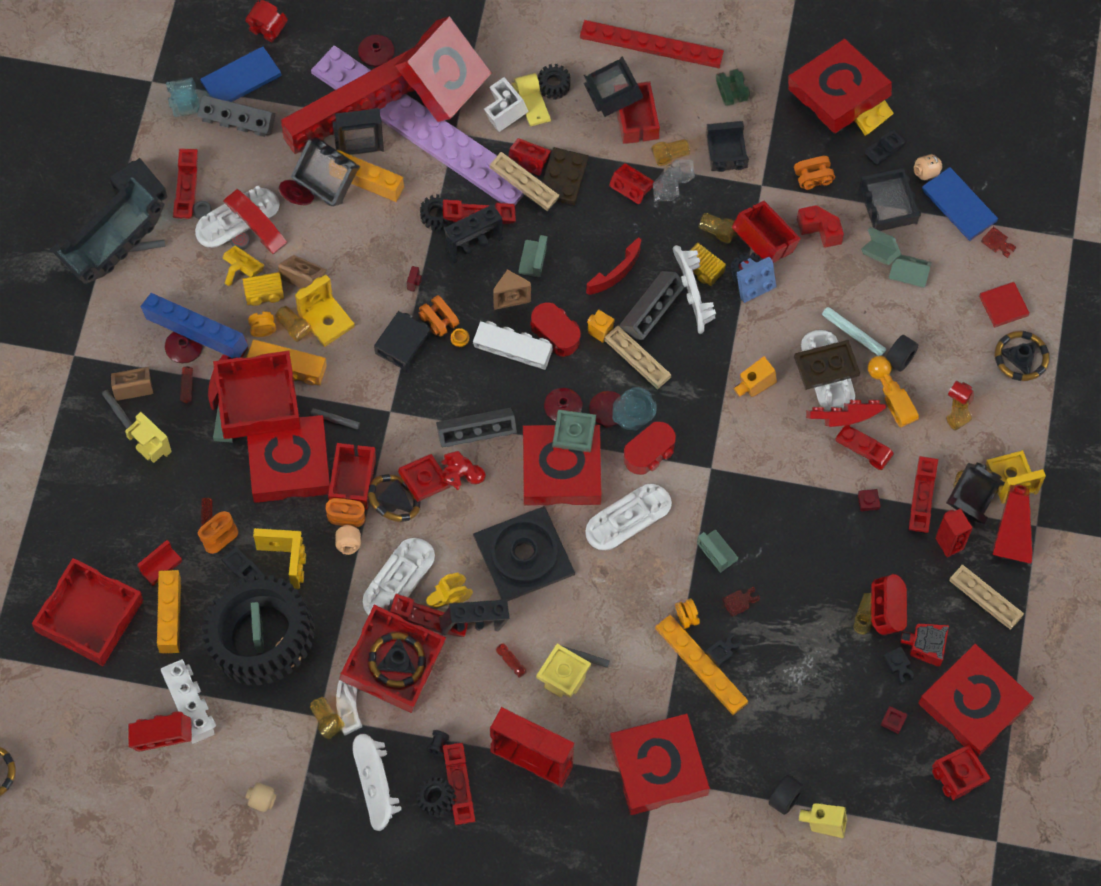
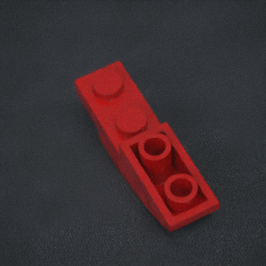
(853, 412)

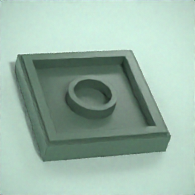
(574, 430)
(257, 627)

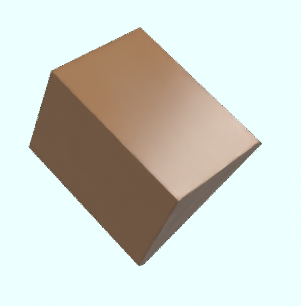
(299, 271)
(511, 291)
(131, 383)

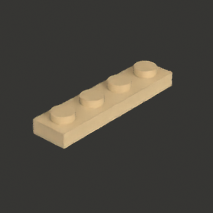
(524, 181)
(637, 357)
(986, 597)

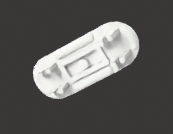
(223, 224)
(703, 311)
(835, 393)
(628, 516)
(399, 574)
(374, 780)

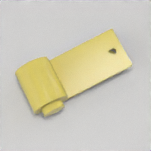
(529, 90)

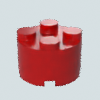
(266, 20)

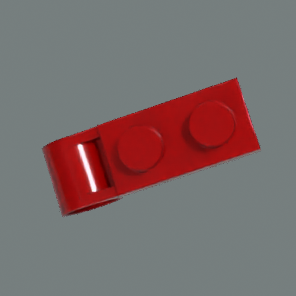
(961, 392)
(866, 446)

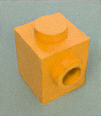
(600, 325)

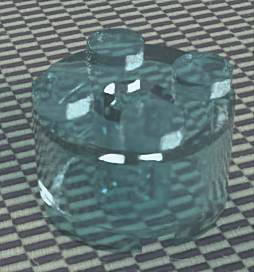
(183, 97)
(634, 408)

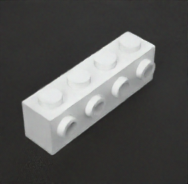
(513, 345)
(187, 699)

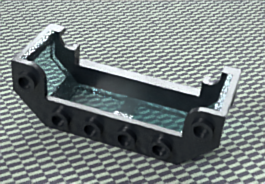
(112, 231)

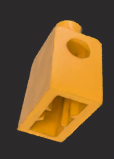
(756, 378)

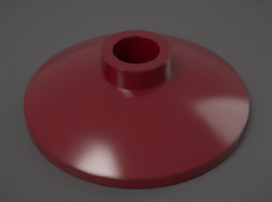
(376, 56)
(295, 193)
(182, 353)
(553, 400)

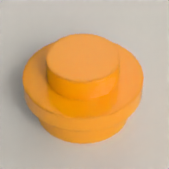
(459, 337)

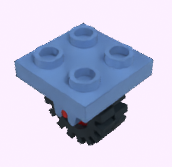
(753, 275)

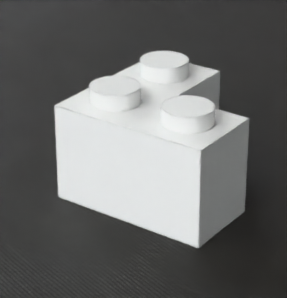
(507, 107)

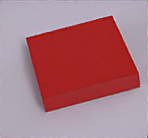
(1004, 304)
(423, 477)

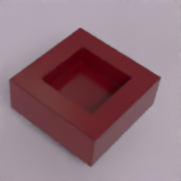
(414, 279)
(869, 500)
(894, 719)

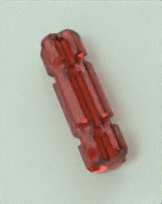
(186, 384)
(206, 510)
(511, 660)

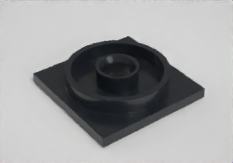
(521, 576)

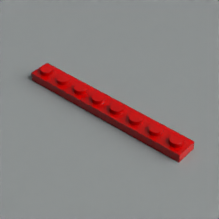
(651, 44)

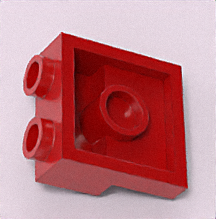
(960, 772)

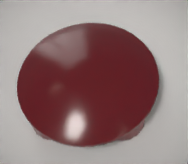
(602, 406)

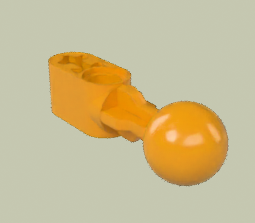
(895, 397)

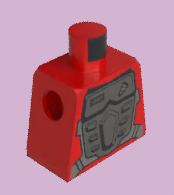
(927, 642)

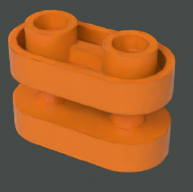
(814, 172)
(438, 326)
(345, 512)
(218, 532)

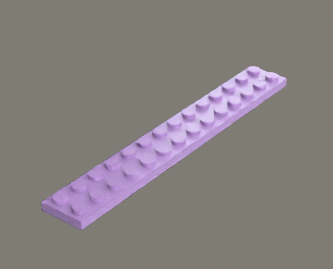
(422, 129)

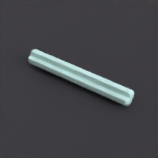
(854, 332)

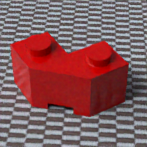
(816, 219)

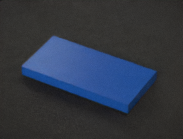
(241, 76)
(959, 204)

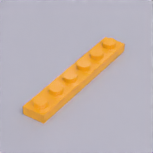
(701, 664)

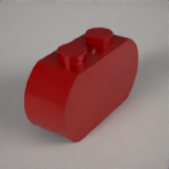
(554, 325)
(649, 448)
(889, 604)

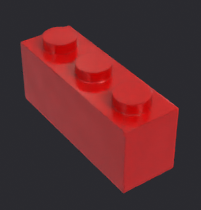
(953, 532)
(159, 732)

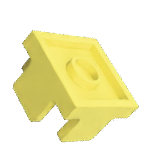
(151, 439)
(563, 672)

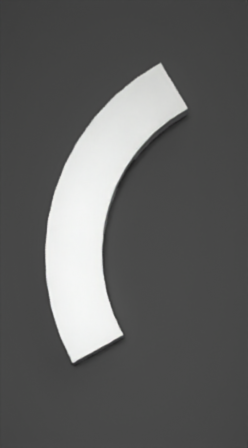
(347, 708)

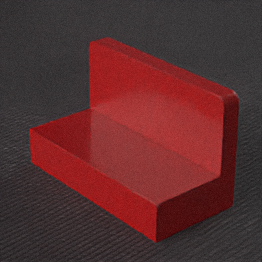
(161, 559)

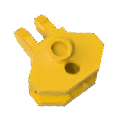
(449, 591)

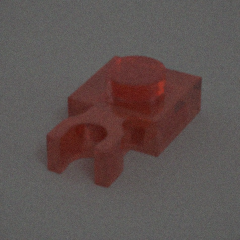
(997, 241)
(739, 602)

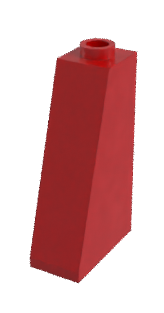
(1014, 530)

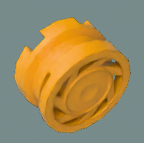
(261, 324)
(687, 613)

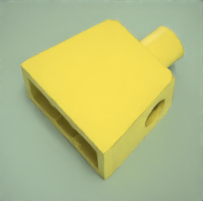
(826, 819)

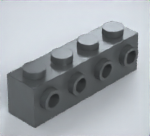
(236, 114)
(652, 305)
(476, 427)

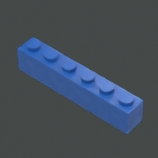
(194, 326)

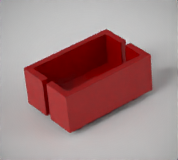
(639, 118)
(766, 232)
(352, 473)

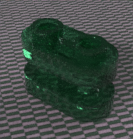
(740, 91)

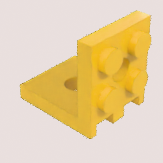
(316, 304)
(1018, 463)
(284, 542)

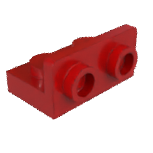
(529, 156)
(631, 183)

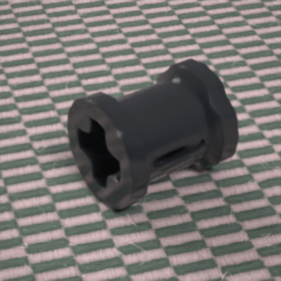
(438, 740)

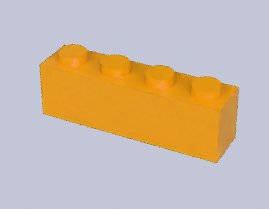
(377, 179)
(305, 366)
(169, 611)

